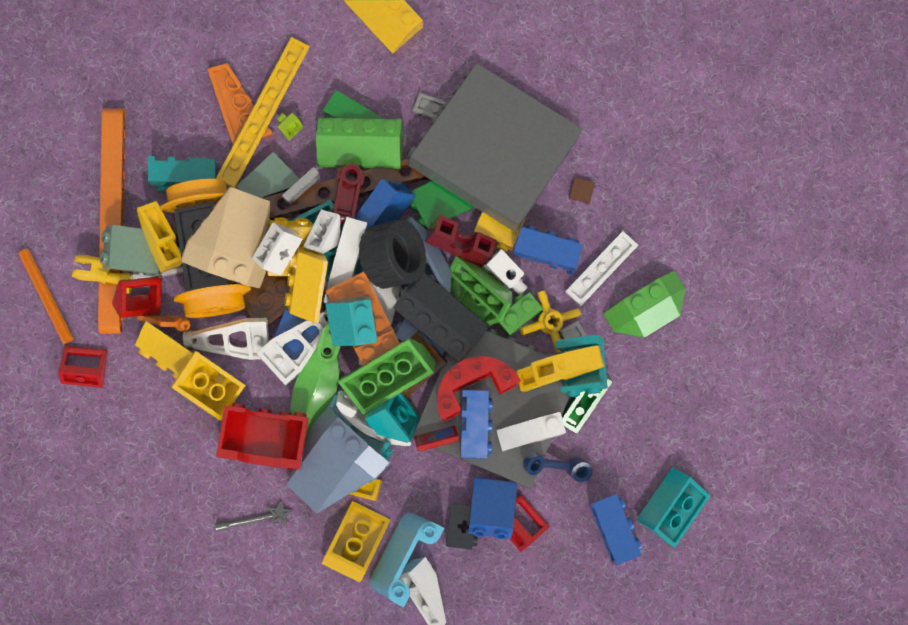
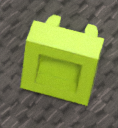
(289, 125)

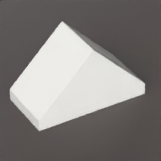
(324, 233)

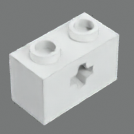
(277, 248)

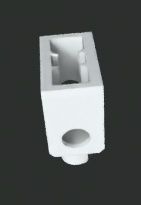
(499, 265)

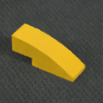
(159, 237)

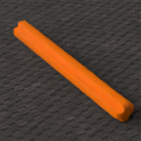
(45, 296)

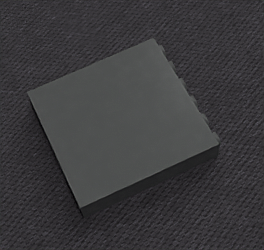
(494, 147)
(507, 409)

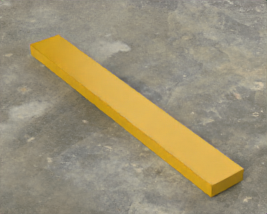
(263, 112)

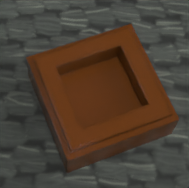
(582, 190)

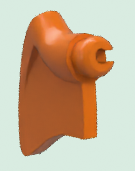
(179, 322)

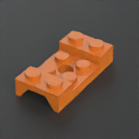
(386, 337)

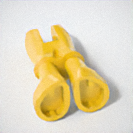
(96, 272)

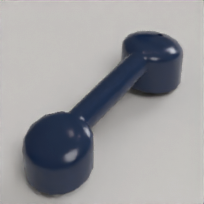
(575, 467)

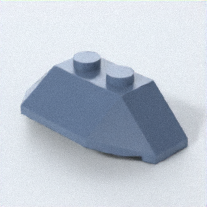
(435, 263)

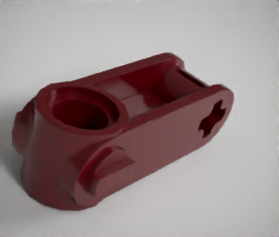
(347, 191)

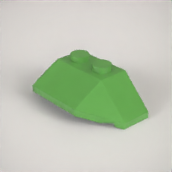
(479, 291)
(648, 307)

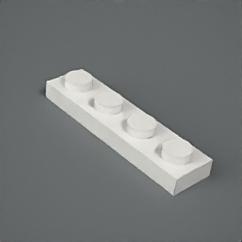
(601, 268)

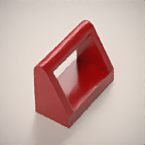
(138, 304)
(83, 375)
(520, 535)

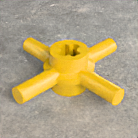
(548, 313)

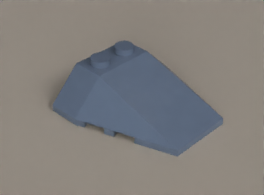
(334, 463)

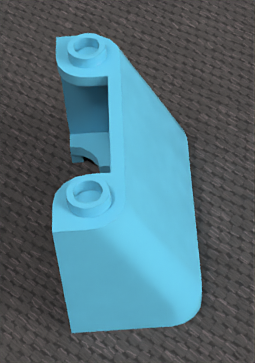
(397, 553)

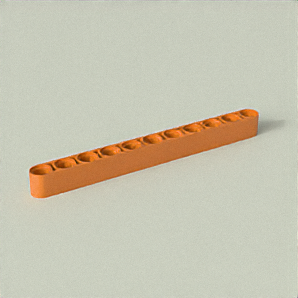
(111, 205)

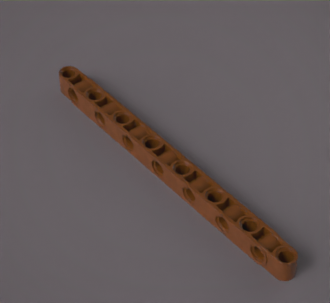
(311, 199)

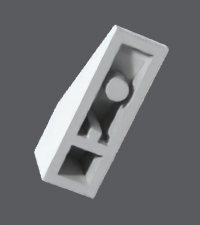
(531, 431)
(424, 590)

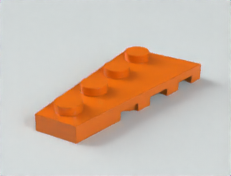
(232, 100)

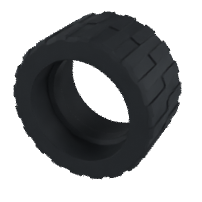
(392, 254)

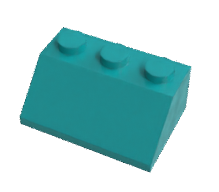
(673, 507)

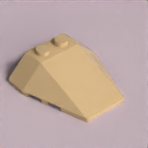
(231, 238)

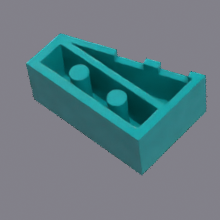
(171, 172)

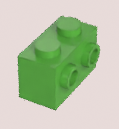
(520, 314)

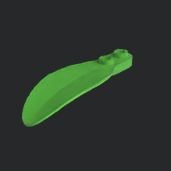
(317, 381)

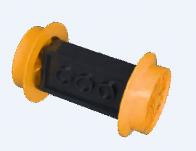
(205, 292)

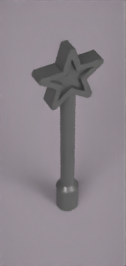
(276, 514)

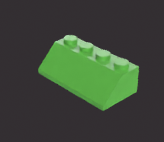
(359, 142)
(388, 375)

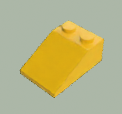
(207, 385)
(356, 541)

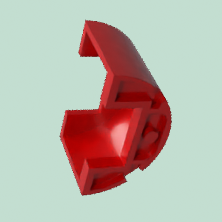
(468, 373)
(262, 437)

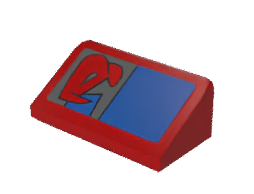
(436, 438)

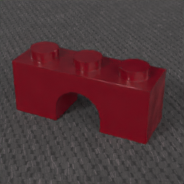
(474, 248)

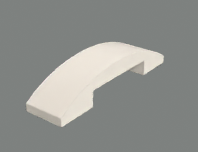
(357, 419)

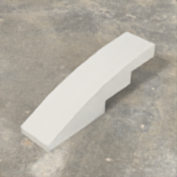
(347, 253)

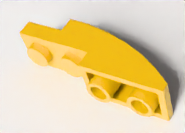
(559, 367)

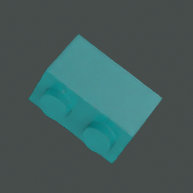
(351, 321)
(394, 419)

